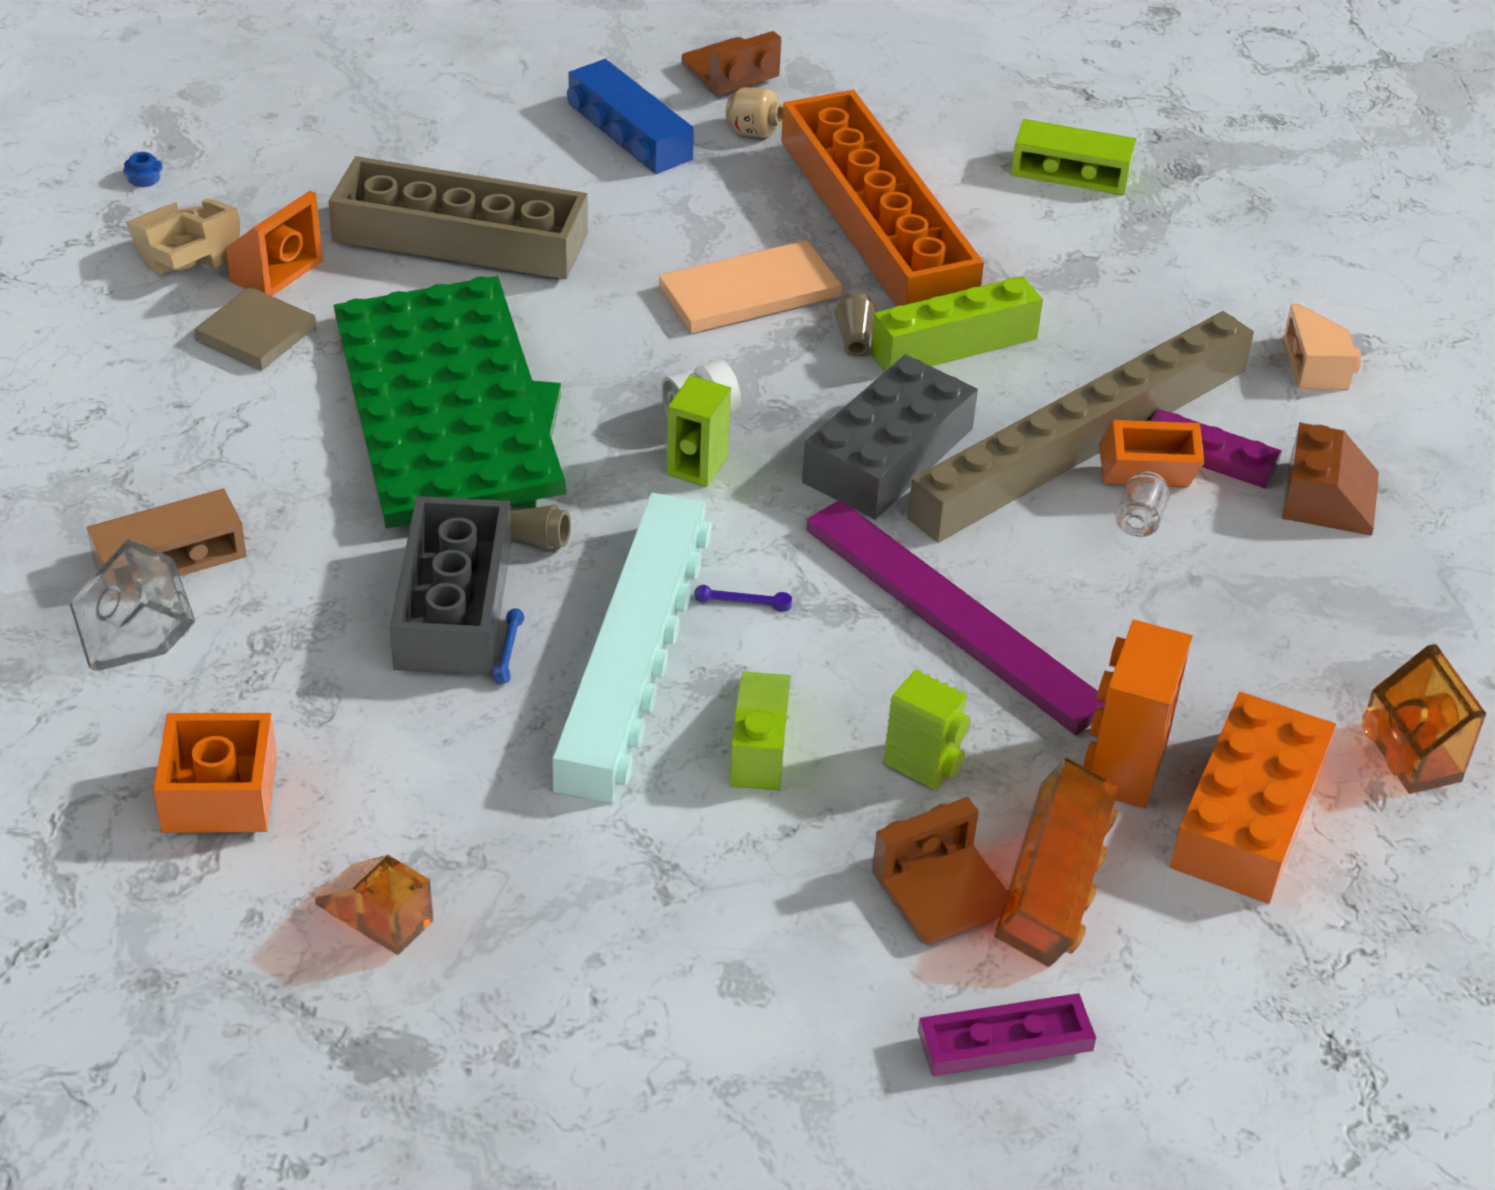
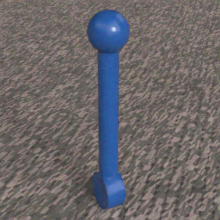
(501, 672)

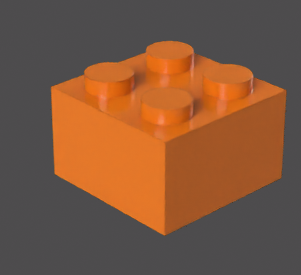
(215, 772)

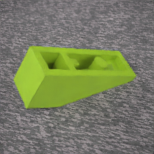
(759, 731)

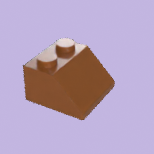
(1330, 481)

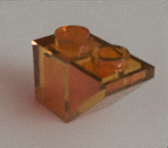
(381, 901)

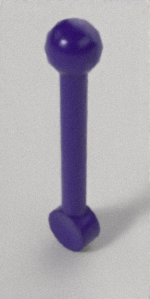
(780, 601)

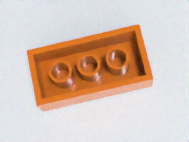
(1252, 797)

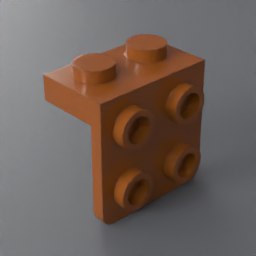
(736, 62)
(937, 872)

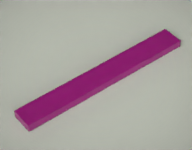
(957, 616)

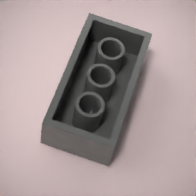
(889, 436)
(451, 586)

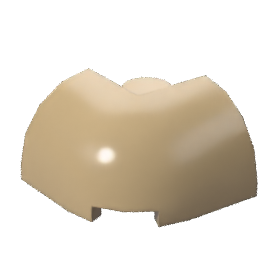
(182, 237)

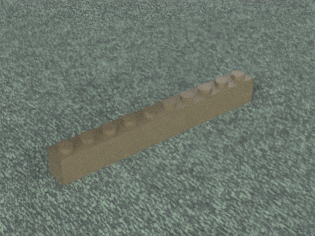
(1072, 427)

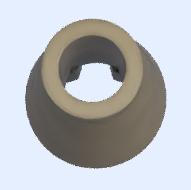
(855, 322)
(541, 526)

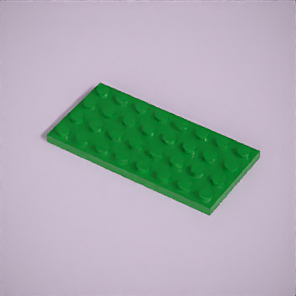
(446, 398)

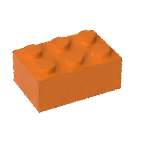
(1137, 709)

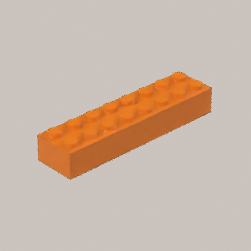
(878, 198)

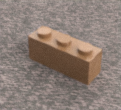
(191, 531)

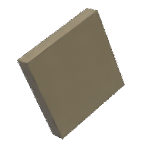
(255, 328)

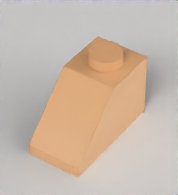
(1319, 350)

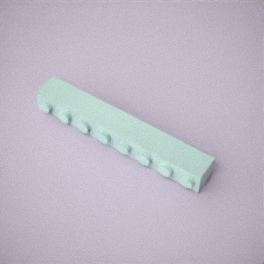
(631, 650)

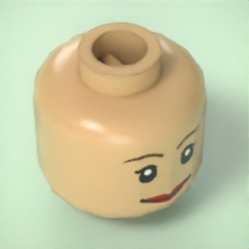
(754, 112)

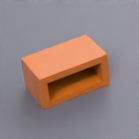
(1164, 448)

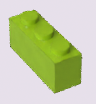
(1073, 156)

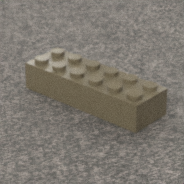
(459, 217)

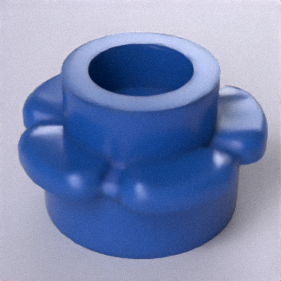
(142, 169)

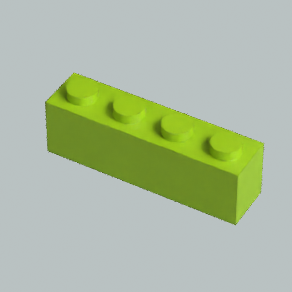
(958, 324)

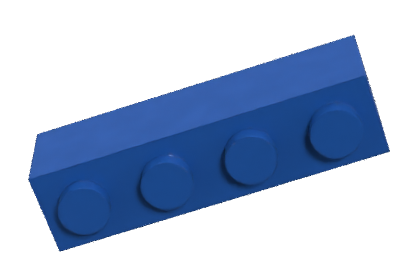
(630, 116)

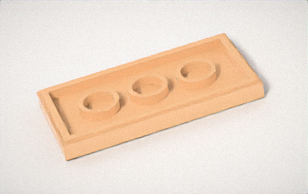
(749, 286)

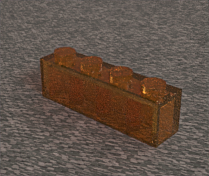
(1058, 864)

